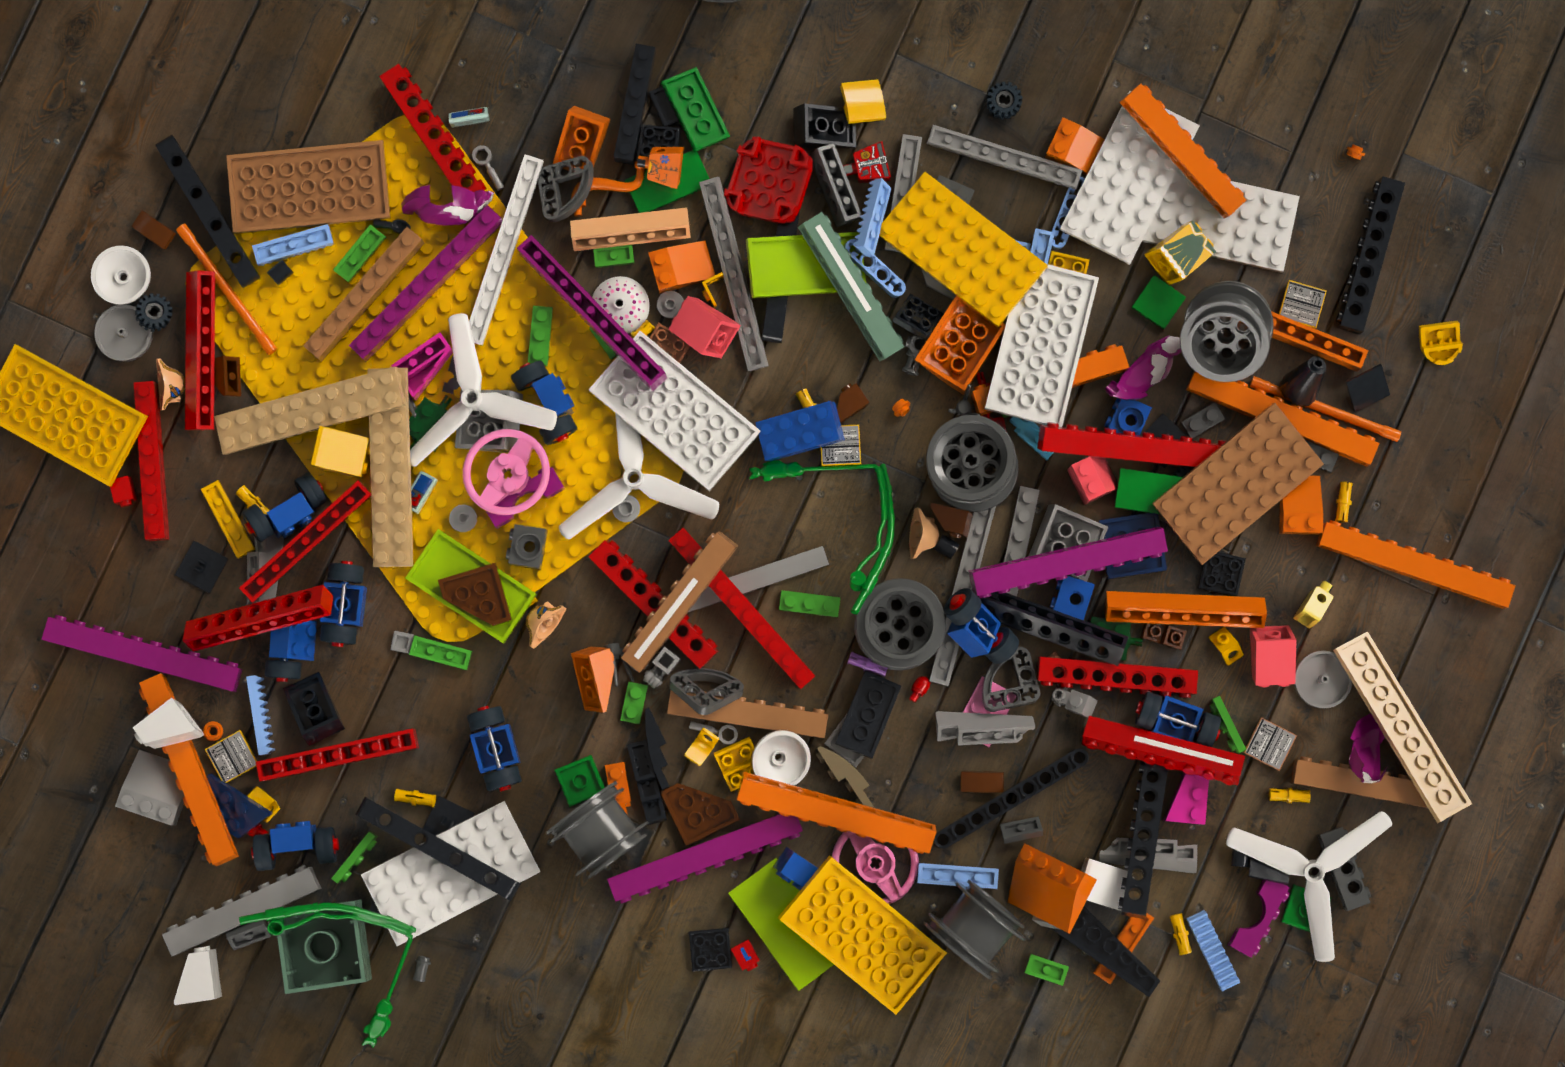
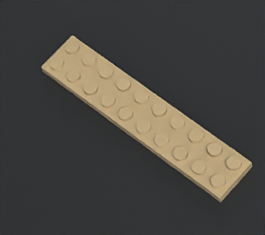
(309, 410)
(391, 483)
(1402, 727)

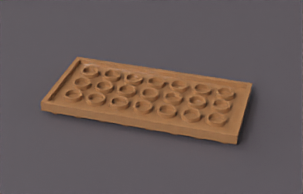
(308, 186)
(1237, 483)

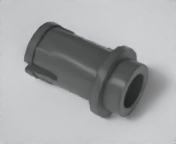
(421, 968)

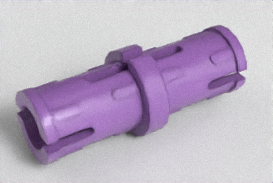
(866, 664)

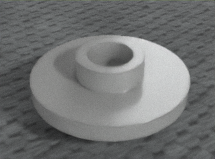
(669, 304)
(627, 510)
(463, 518)

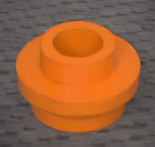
(1355, 152)
(901, 408)
(206, 730)

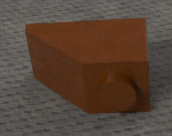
(227, 375)
(851, 402)
(953, 520)

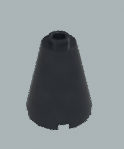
(1304, 382)

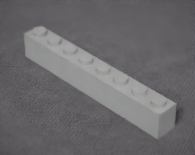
(227, 917)

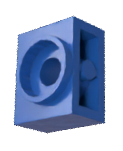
(1128, 408)
(1066, 589)

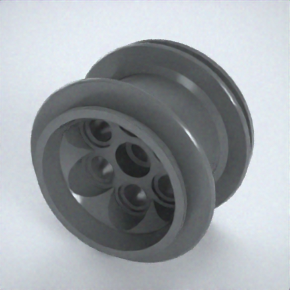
(1226, 305)
(952, 438)
(910, 595)
(598, 831)
(976, 928)

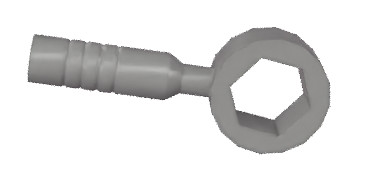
(491, 172)
(698, 727)

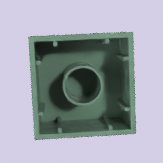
(324, 952)

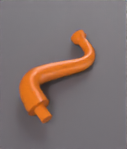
(611, 185)

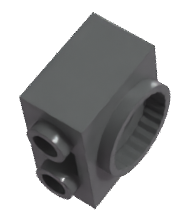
(520, 537)

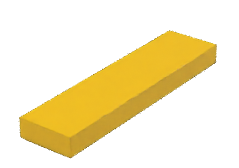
(228, 519)

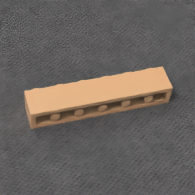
(630, 229)

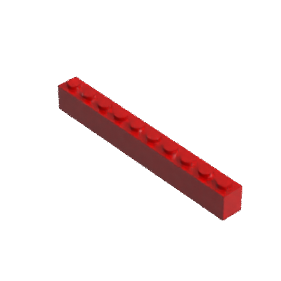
(1125, 445)
(747, 615)

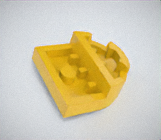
(1440, 341)

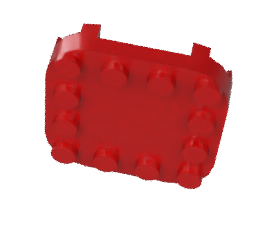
(769, 180)

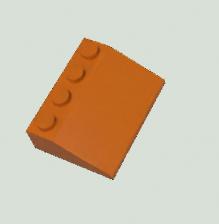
(959, 345)
(1049, 888)

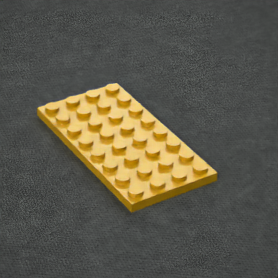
(961, 249)
(66, 415)
(862, 935)

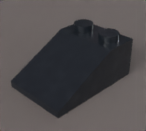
(821, 126)
(313, 709)

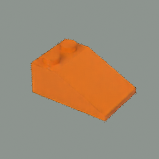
(581, 136)
(1074, 146)
(681, 266)
(1302, 509)
(594, 675)

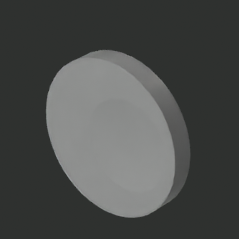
(120, 334)
(1322, 680)

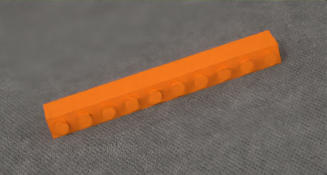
(1310, 425)
(1416, 565)
(193, 782)
(836, 813)

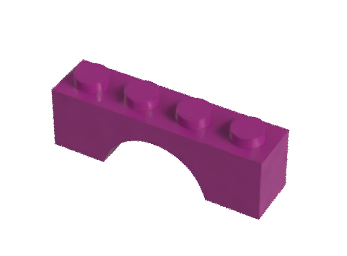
(554, 487)
(1248, 939)

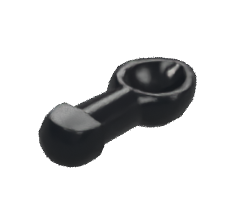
(396, 226)

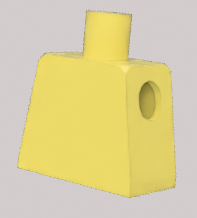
(1314, 605)

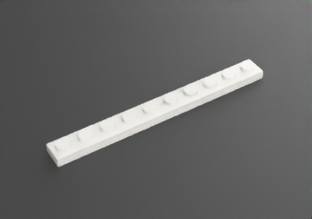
(504, 248)

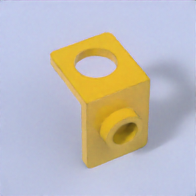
(706, 293)
(1226, 644)
(701, 747)
(265, 800)

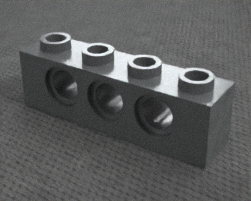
(835, 185)
(1361, 894)

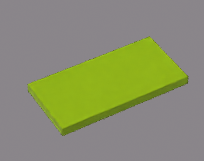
(788, 266)
(446, 558)
(761, 902)

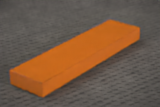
(1129, 937)

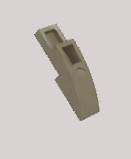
(840, 769)

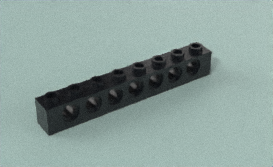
(1393, 190)
(1056, 627)
(1138, 907)

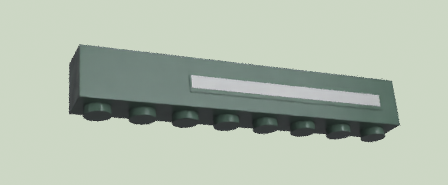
(851, 286)

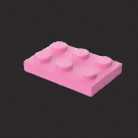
(975, 702)

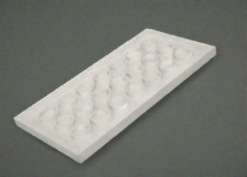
(1123, 189)
(1252, 235)
(1042, 347)
(679, 416)
(429, 892)

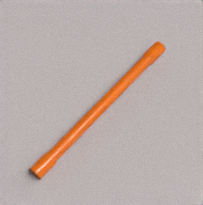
(263, 339)
(1382, 430)

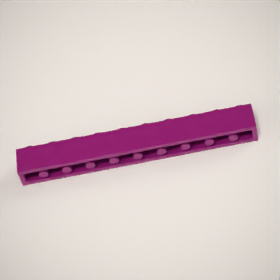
(426, 283)
(592, 313)
(1068, 561)
(142, 654)
(704, 855)

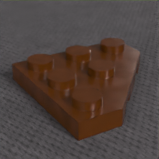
(478, 593)
(697, 812)

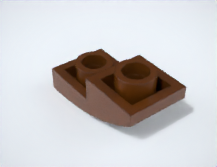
(153, 229)
(1164, 635)
(982, 781)

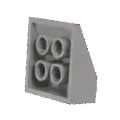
(480, 424)
(1066, 529)
(151, 789)

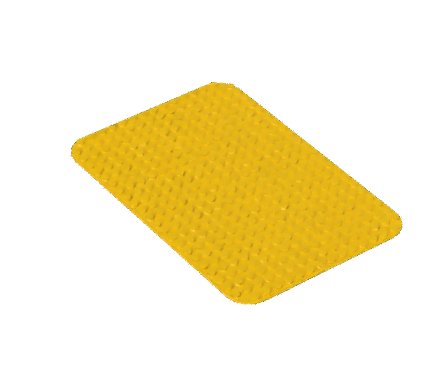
(307, 298)

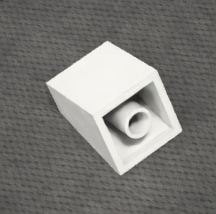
(167, 726)
(1108, 884)
(199, 978)

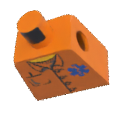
(663, 165)

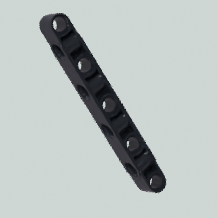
(207, 211)
(437, 848)

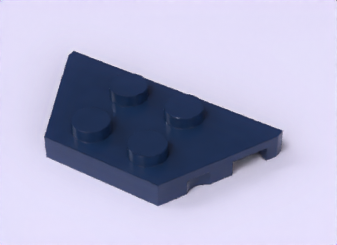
(237, 809)

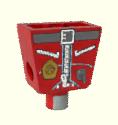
(869, 164)

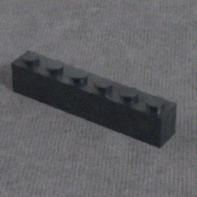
(634, 104)

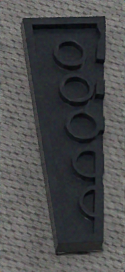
(1104, 947)

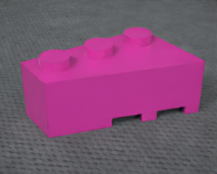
(425, 363)
(1189, 801)

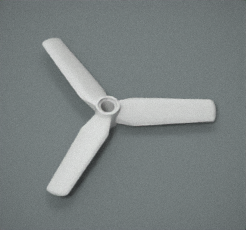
(470, 380)
(652, 485)
(1294, 863)

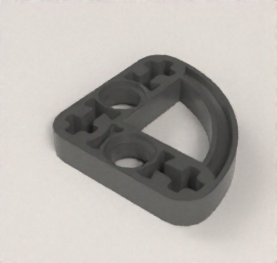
(556, 178)
(1023, 685)
(704, 702)

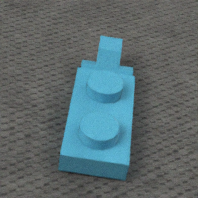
(1029, 433)

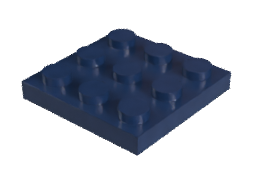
(1130, 524)

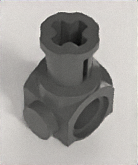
(912, 354)

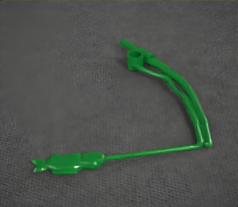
(858, 580)
(275, 917)

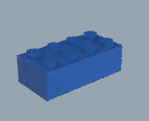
(800, 431)

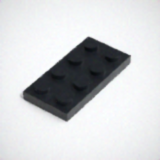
(868, 714)

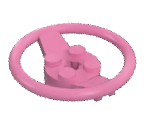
(514, 461)
(884, 875)

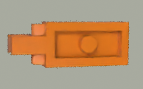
(618, 773)

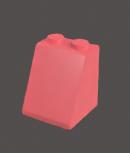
(704, 327)
(1092, 478)
(1273, 656)

